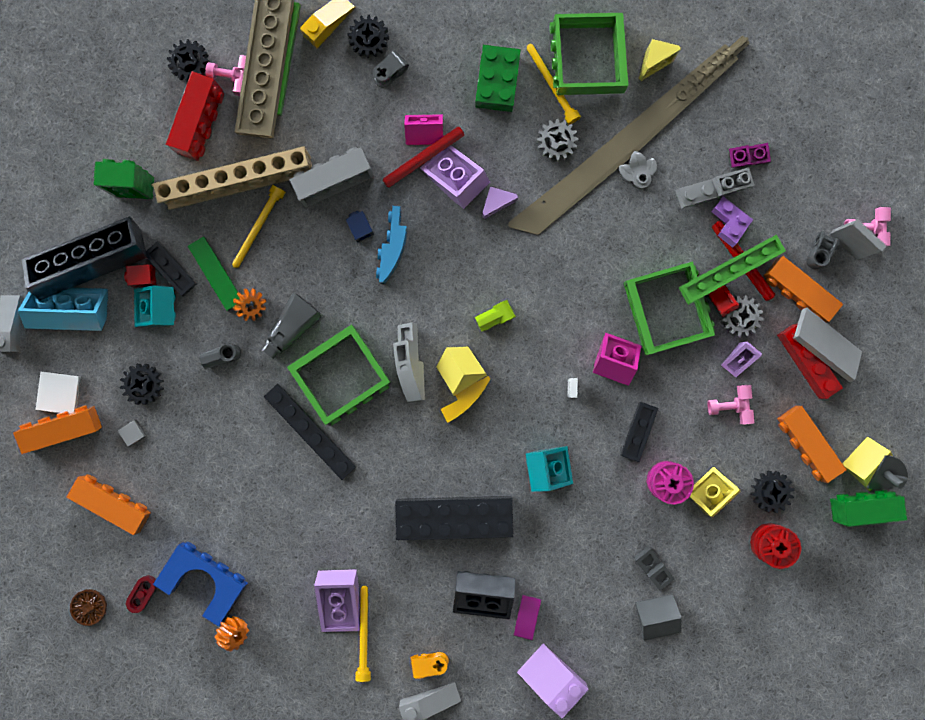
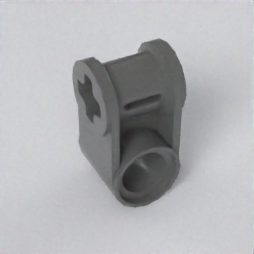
(392, 67)
(823, 248)

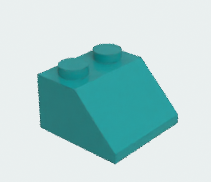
(154, 306)
(549, 469)

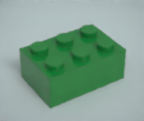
(497, 78)
(123, 179)
(868, 508)

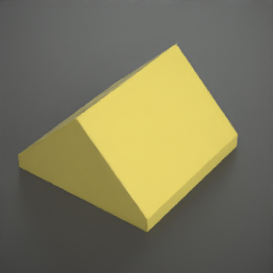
(657, 56)
(459, 368)
(865, 460)
(713, 492)

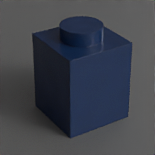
(359, 226)

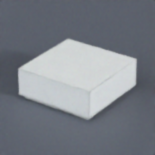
(572, 387)

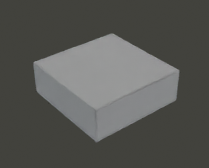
(131, 433)

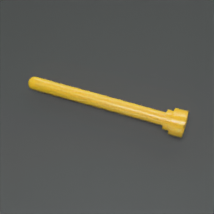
(571, 114)
(275, 195)
(363, 673)

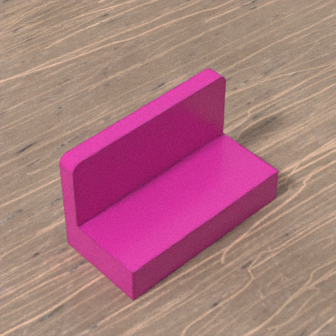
(423, 129)

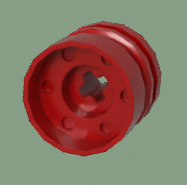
(764, 544)

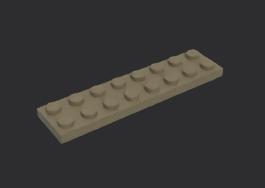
(264, 68)

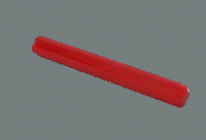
(423, 157)
(755, 277)

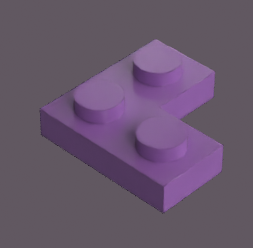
(735, 221)

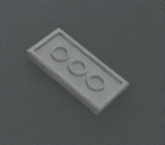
(828, 345)

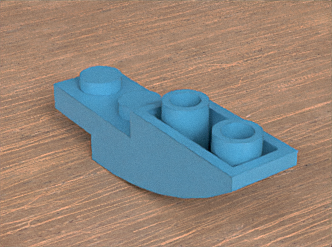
(391, 253)

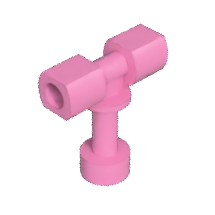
(236, 74)
(879, 224)
(740, 405)

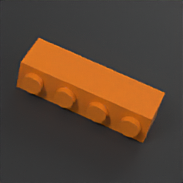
(802, 289)
(57, 430)
(811, 444)
(108, 504)

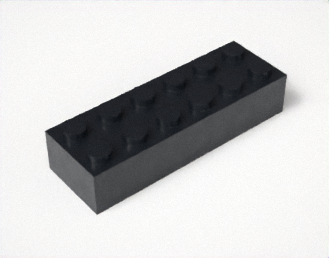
(84, 258)
(454, 518)

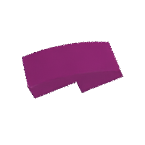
(749, 155)
(527, 617)

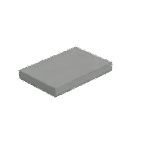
(858, 239)

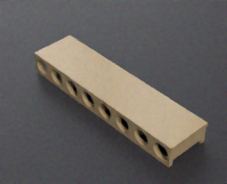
(232, 178)

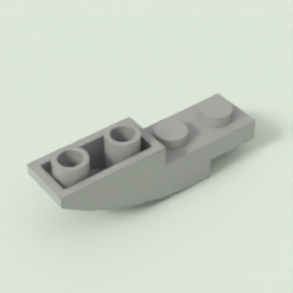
(715, 188)
(407, 363)

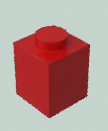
(140, 275)

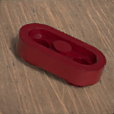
(142, 593)

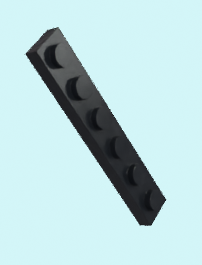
(309, 431)

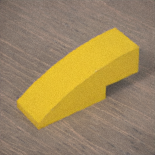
(464, 399)

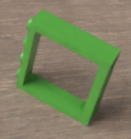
(590, 20)
(701, 306)
(321, 350)

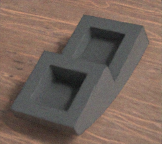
(654, 568)

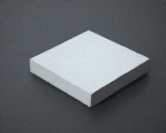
(58, 392)

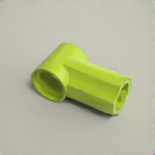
(498, 314)

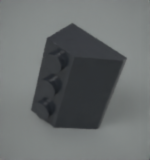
(484, 595)

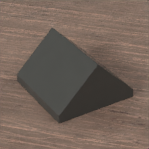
(658, 617)

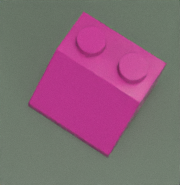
(617, 359)

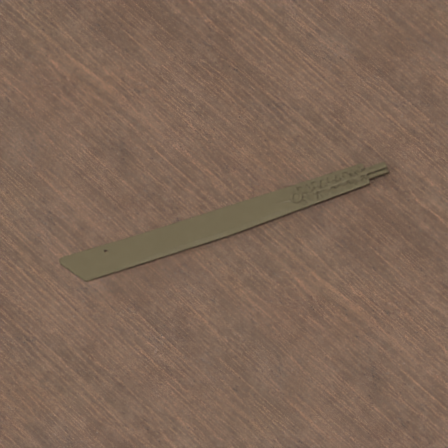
(630, 139)

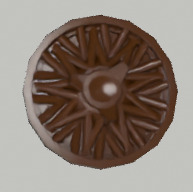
(88, 607)

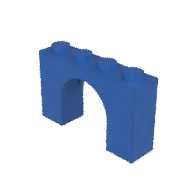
(228, 585)

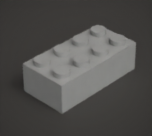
(331, 177)

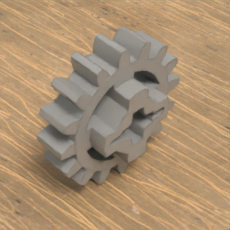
(549, 136)
(744, 305)

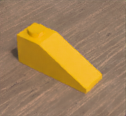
(325, 21)

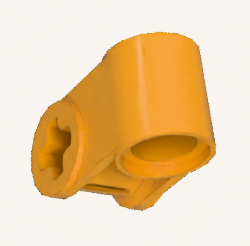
(426, 664)

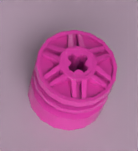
(660, 476)

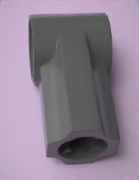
(219, 356)

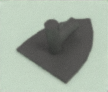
(888, 474)

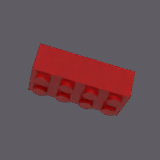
(195, 116)

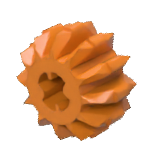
(252, 310)
(231, 633)

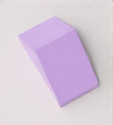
(497, 200)
(741, 358)

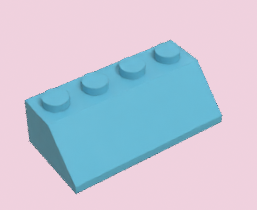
(66, 310)

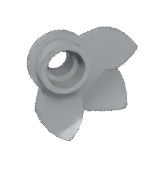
(638, 167)

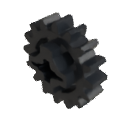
(360, 32)
(187, 52)
(132, 387)
(770, 484)

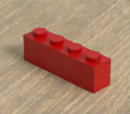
(813, 369)

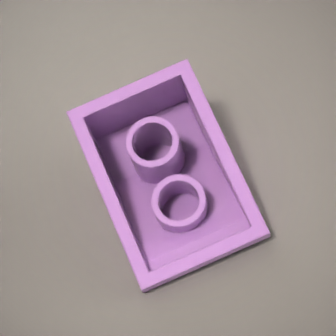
(456, 175)
(338, 600)
(553, 680)

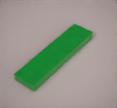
(214, 272)

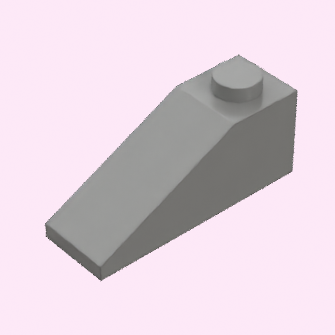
(10, 323)
(429, 702)

